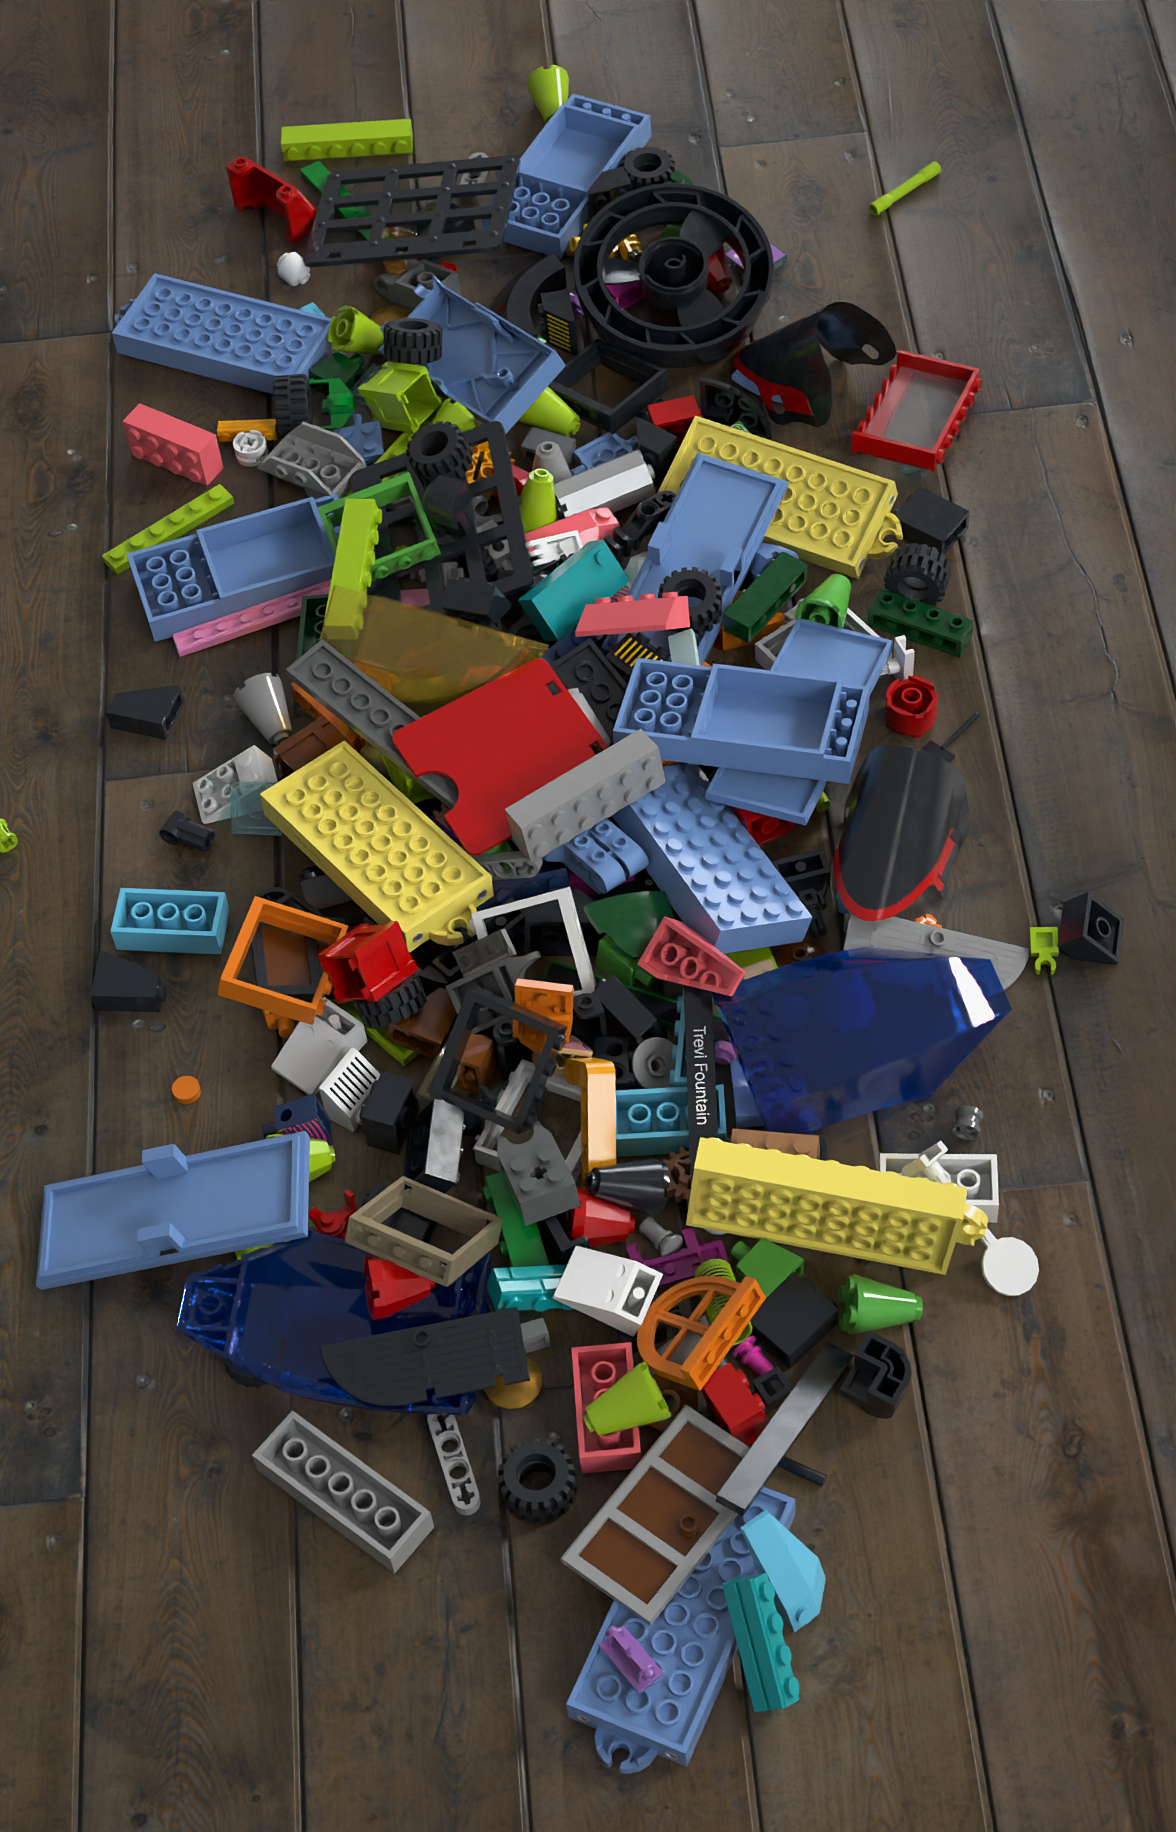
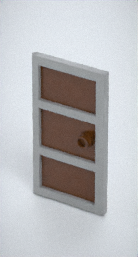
(660, 1517)

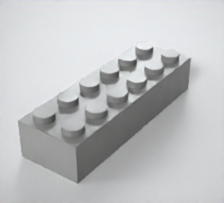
(585, 795)
(343, 1491)

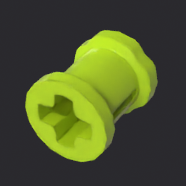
(7, 839)

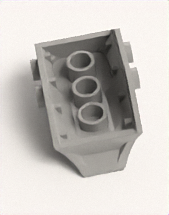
(315, 461)

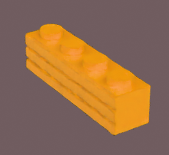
(230, 429)

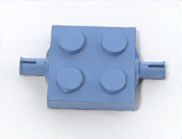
(364, 438)
(602, 450)

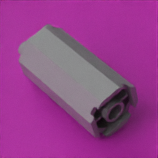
(609, 485)

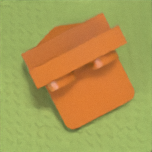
(546, 999)

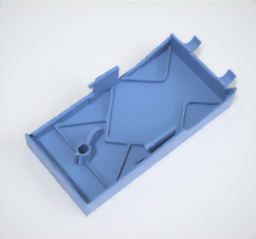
(484, 358)

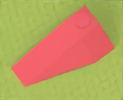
(590, 524)
(689, 959)

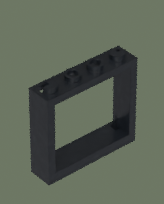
(595, 413)
(458, 1041)

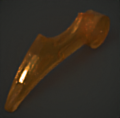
(397, 266)

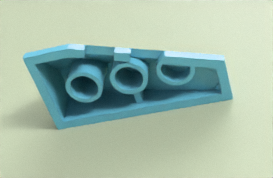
(789, 1567)

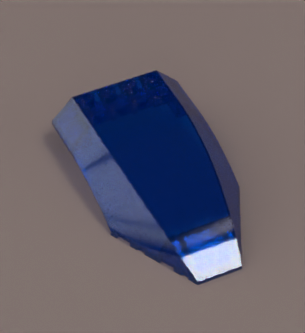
(857, 1031)
(315, 1298)

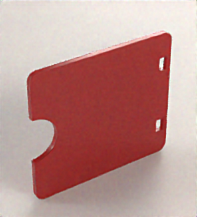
(499, 748)

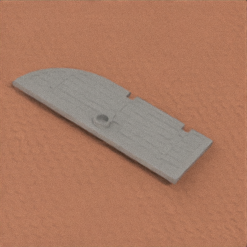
(919, 937)

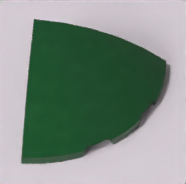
(630, 919)

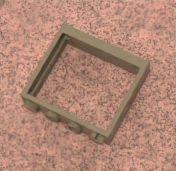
(370, 1235)

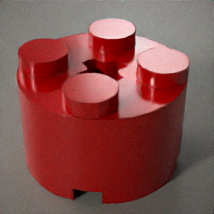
(911, 706)

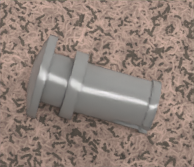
(664, 1240)

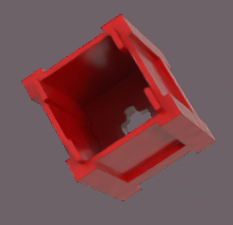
(367, 962)

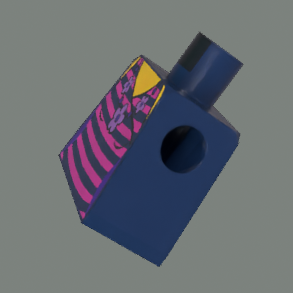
(299, 1116)

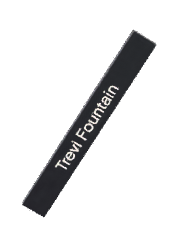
(700, 1068)

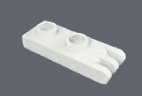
(552, 547)

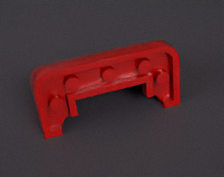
(258, 187)

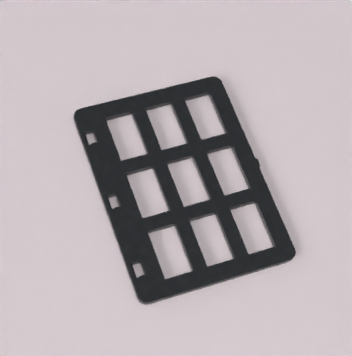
(436, 242)
(471, 544)

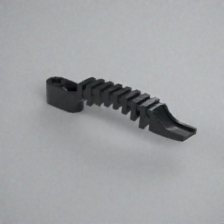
(639, 525)

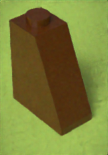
(428, 1027)

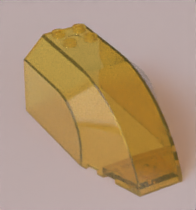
(420, 651)

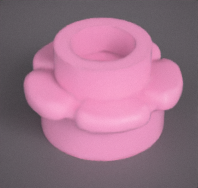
(724, 1052)

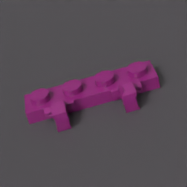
(682, 1264)

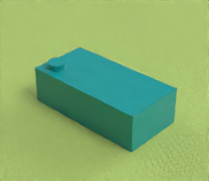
(561, 597)

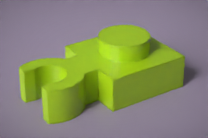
(1044, 946)

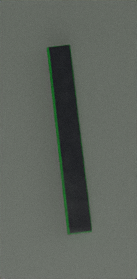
(660, 1007)

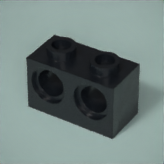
(619, 1045)

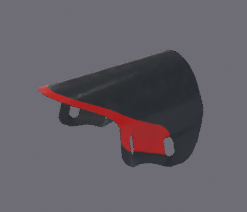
(793, 364)
(899, 831)

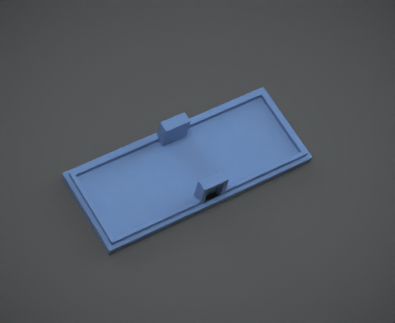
(710, 526)
(812, 651)
(177, 1201)

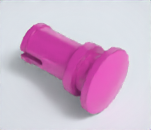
(752, 1356)

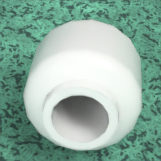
(292, 269)

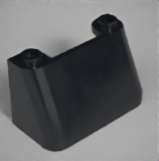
(586, 1025)

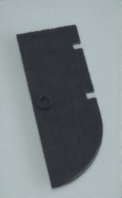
(440, 1356)

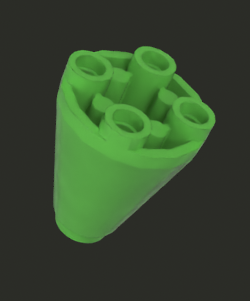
(875, 1305)

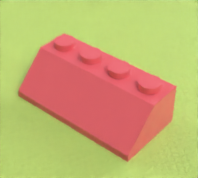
(634, 616)

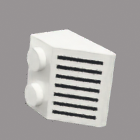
(348, 1089)

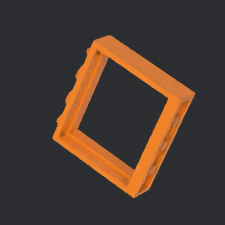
(291, 920)

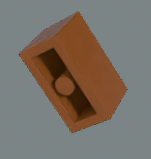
(477, 1064)

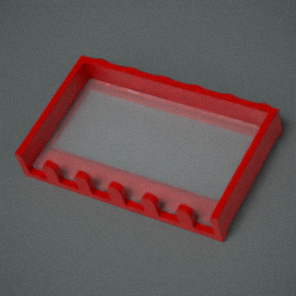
(917, 411)

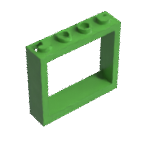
(384, 494)

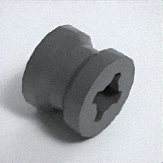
(967, 1122)

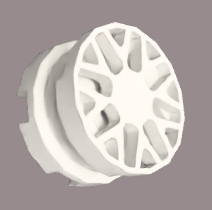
(250, 447)

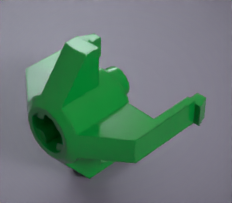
(339, 403)

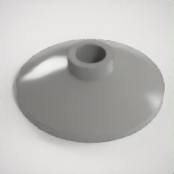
(657, 1051)

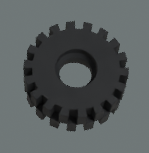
(394, 1005)

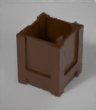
(307, 746)

